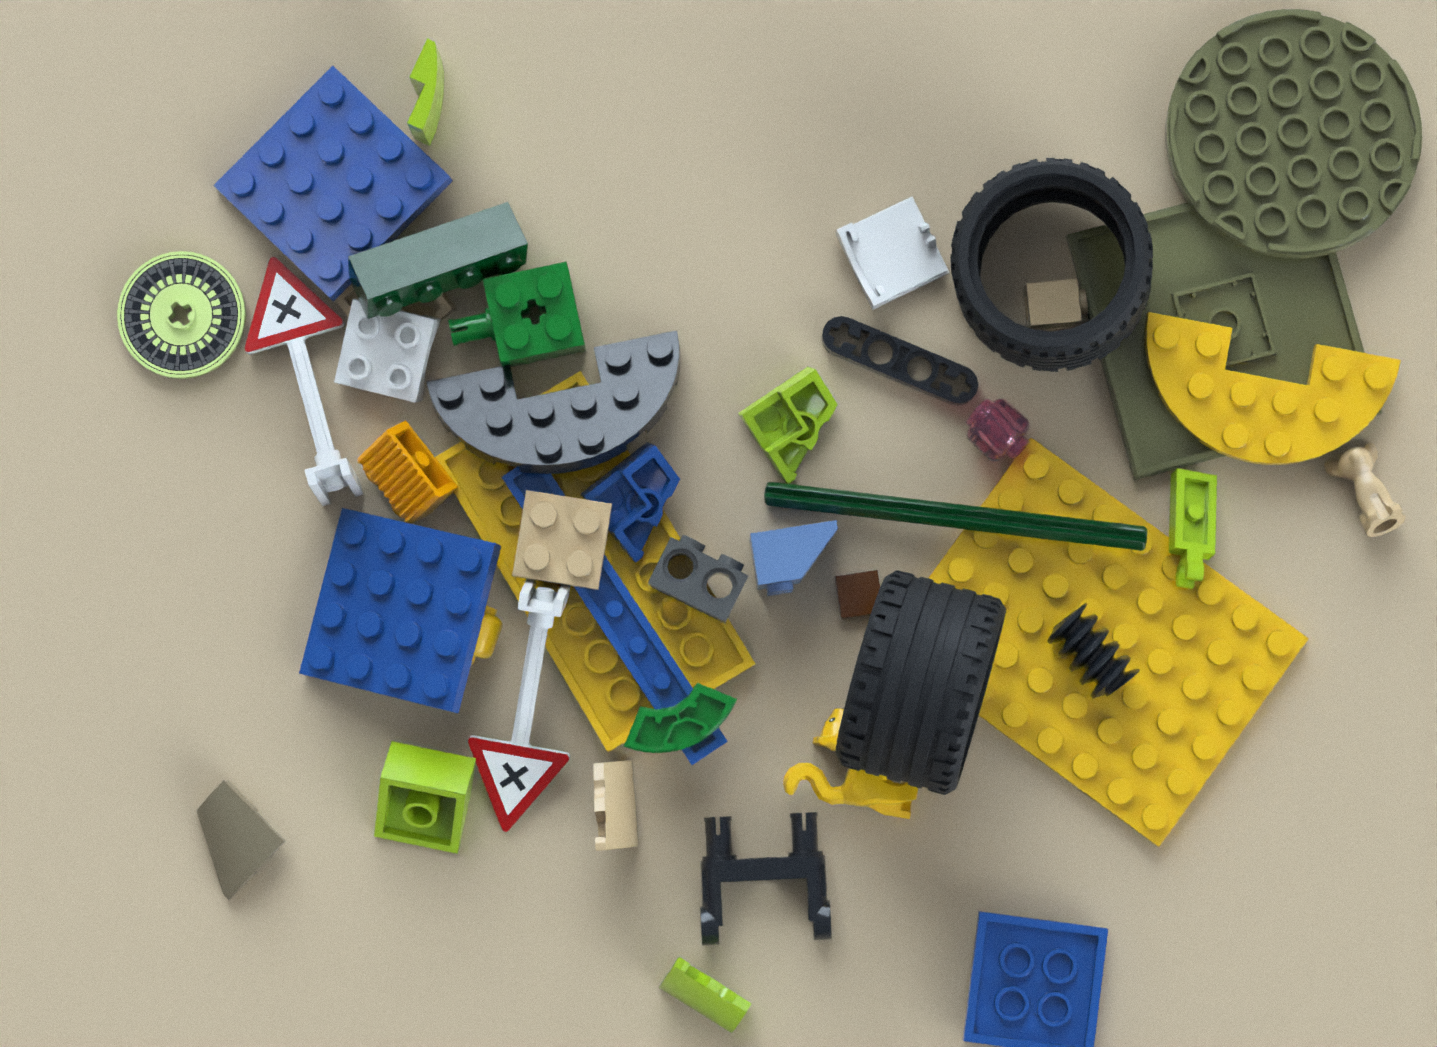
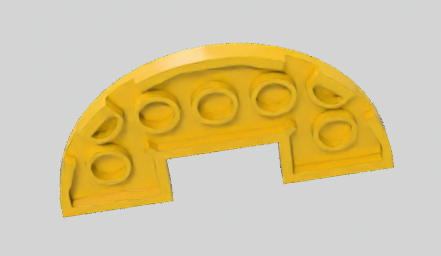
(1257, 415)

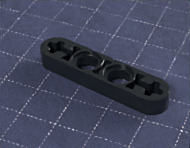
(902, 354)

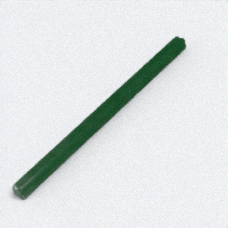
(956, 516)

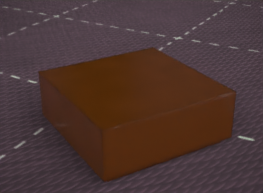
(857, 593)

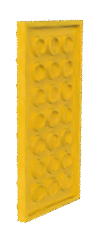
(592, 668)

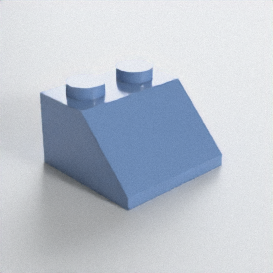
(787, 554)

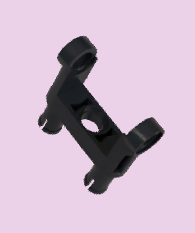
(803, 862)

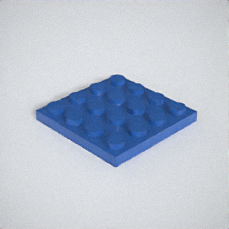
(332, 181)
(400, 610)

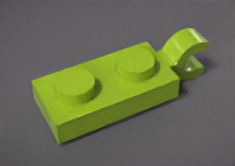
(1192, 523)

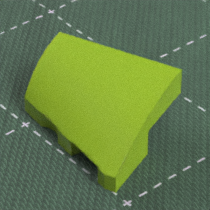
(789, 420)
(705, 995)

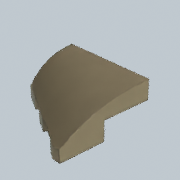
(236, 837)

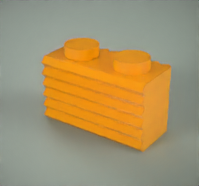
(407, 473)

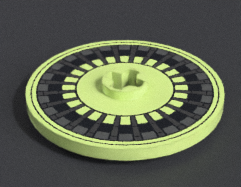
(149, 306)

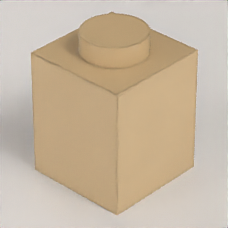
(1054, 304)

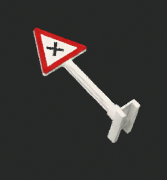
(288, 316)
(515, 769)

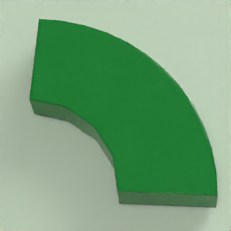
(681, 724)

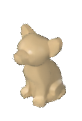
(1378, 510)

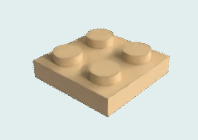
(562, 540)

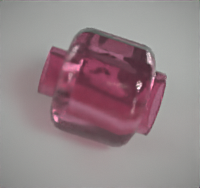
(998, 429)

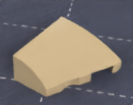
(615, 805)

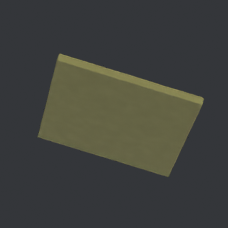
(1270, 302)

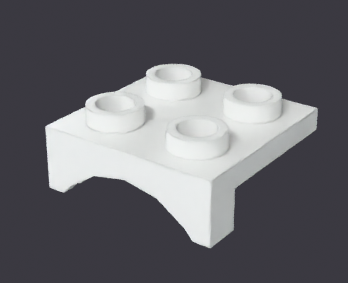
(892, 252)
(386, 353)

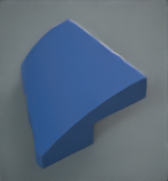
(637, 496)

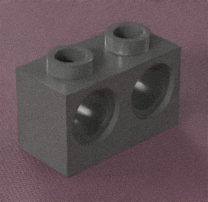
(693, 589)

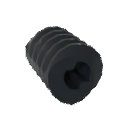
(1092, 653)

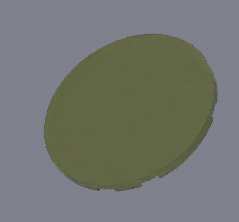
(1293, 134)

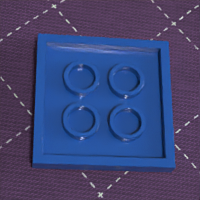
(1034, 982)

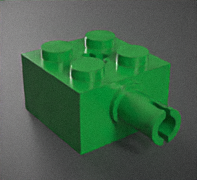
(504, 321)

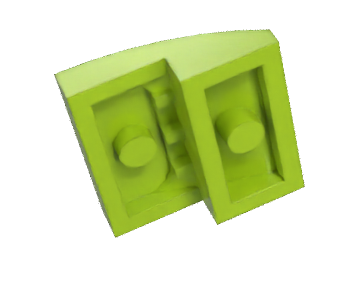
(428, 83)

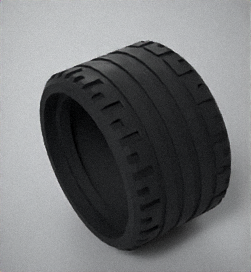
(1040, 184)
(919, 682)

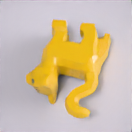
(858, 786)

